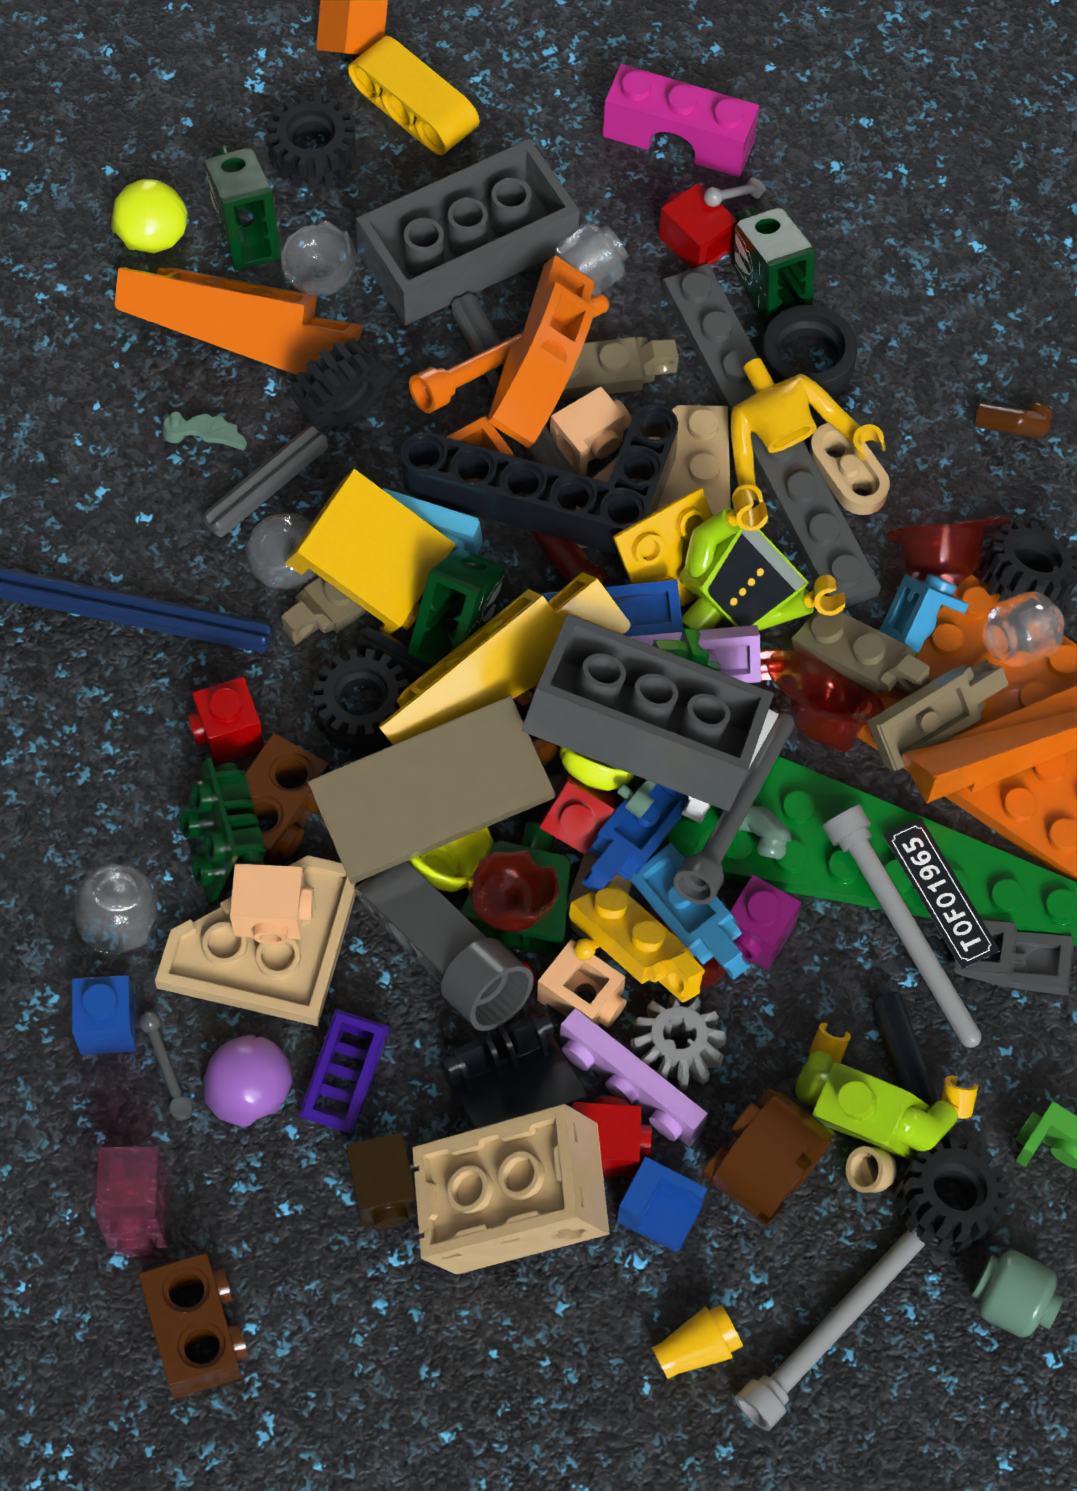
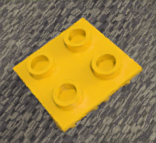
(659, 543)

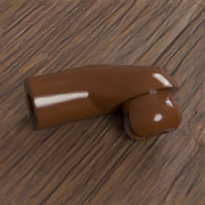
(1030, 423)

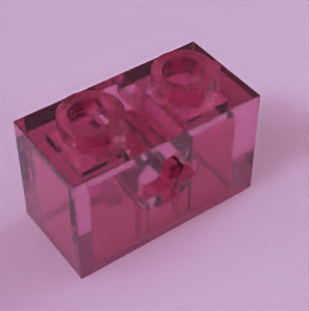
(132, 1199)

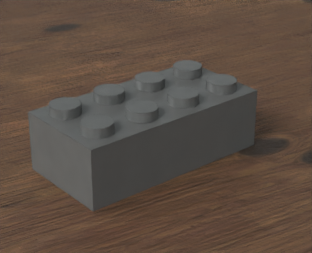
(466, 231)
(648, 712)

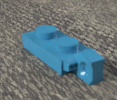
(702, 928)

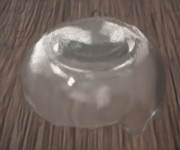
(318, 259)
(272, 545)
(115, 908)

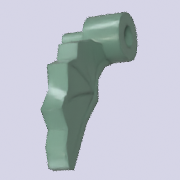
(209, 428)
(640, 801)

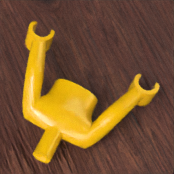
(783, 419)

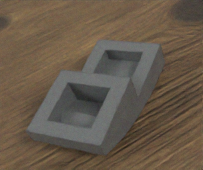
(1025, 960)

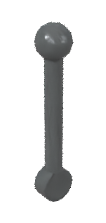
(180, 1106)

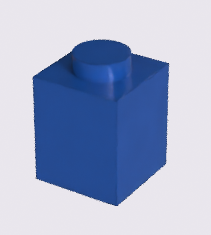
(104, 1015)

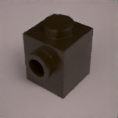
(383, 1181)

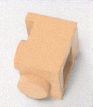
(589, 429)
(571, 975)

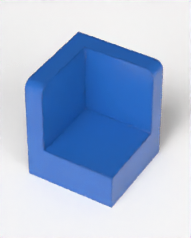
(661, 1204)

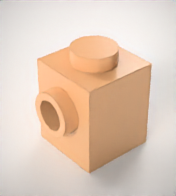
(270, 902)

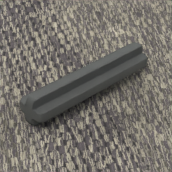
(265, 481)

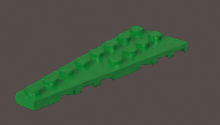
(805, 800)

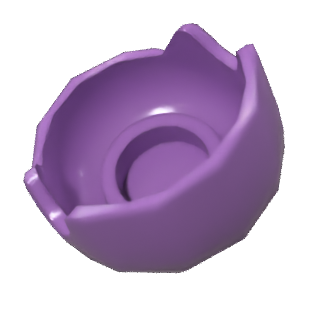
(247, 1080)

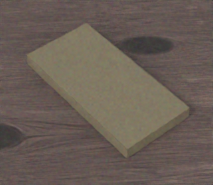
(431, 789)

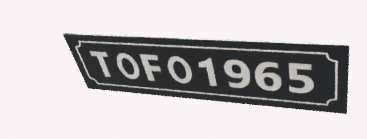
(941, 893)

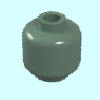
(1017, 1293)

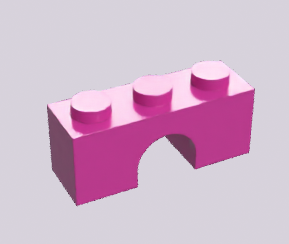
(713, 123)

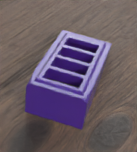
(358, 1026)

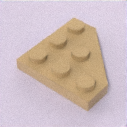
(699, 460)
(275, 980)

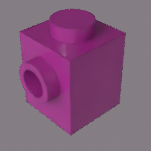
(765, 919)

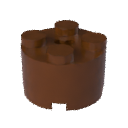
(769, 1155)

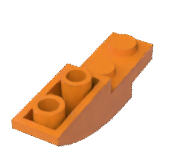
(545, 354)

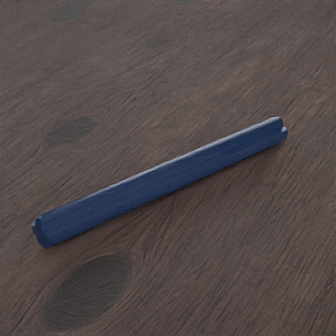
(135, 610)

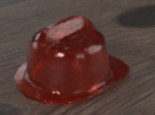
(944, 549)
(822, 700)

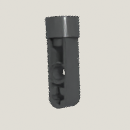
(474, 971)

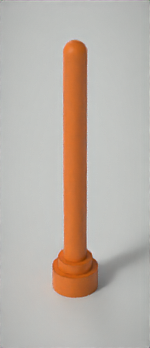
(435, 387)

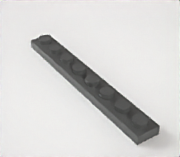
(789, 474)

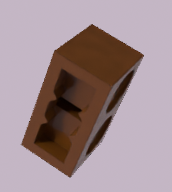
(284, 806)
(181, 1328)

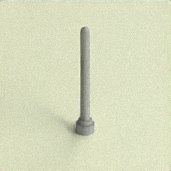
(852, 835)
(765, 1399)

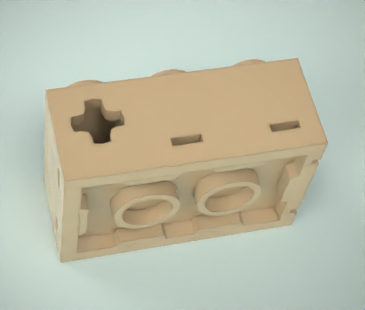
(510, 1190)

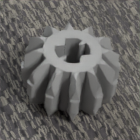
(694, 1031)

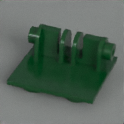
(220, 826)

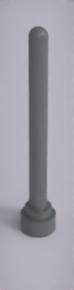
(702, 873)

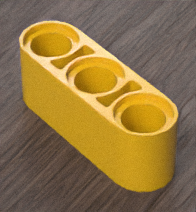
(413, 95)

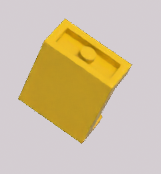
(372, 551)

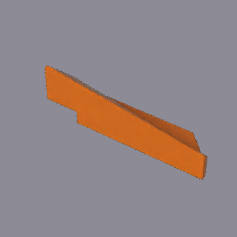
(234, 315)
(996, 748)

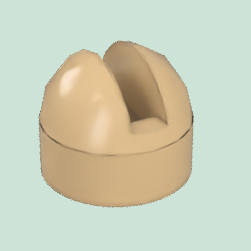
(868, 1174)

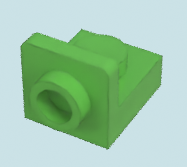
(1054, 1129)

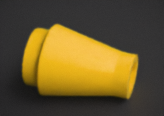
(698, 1342)

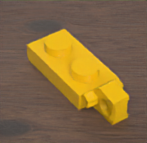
(637, 940)

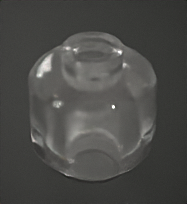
(595, 254)
(1023, 629)

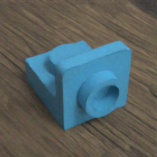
(915, 609)

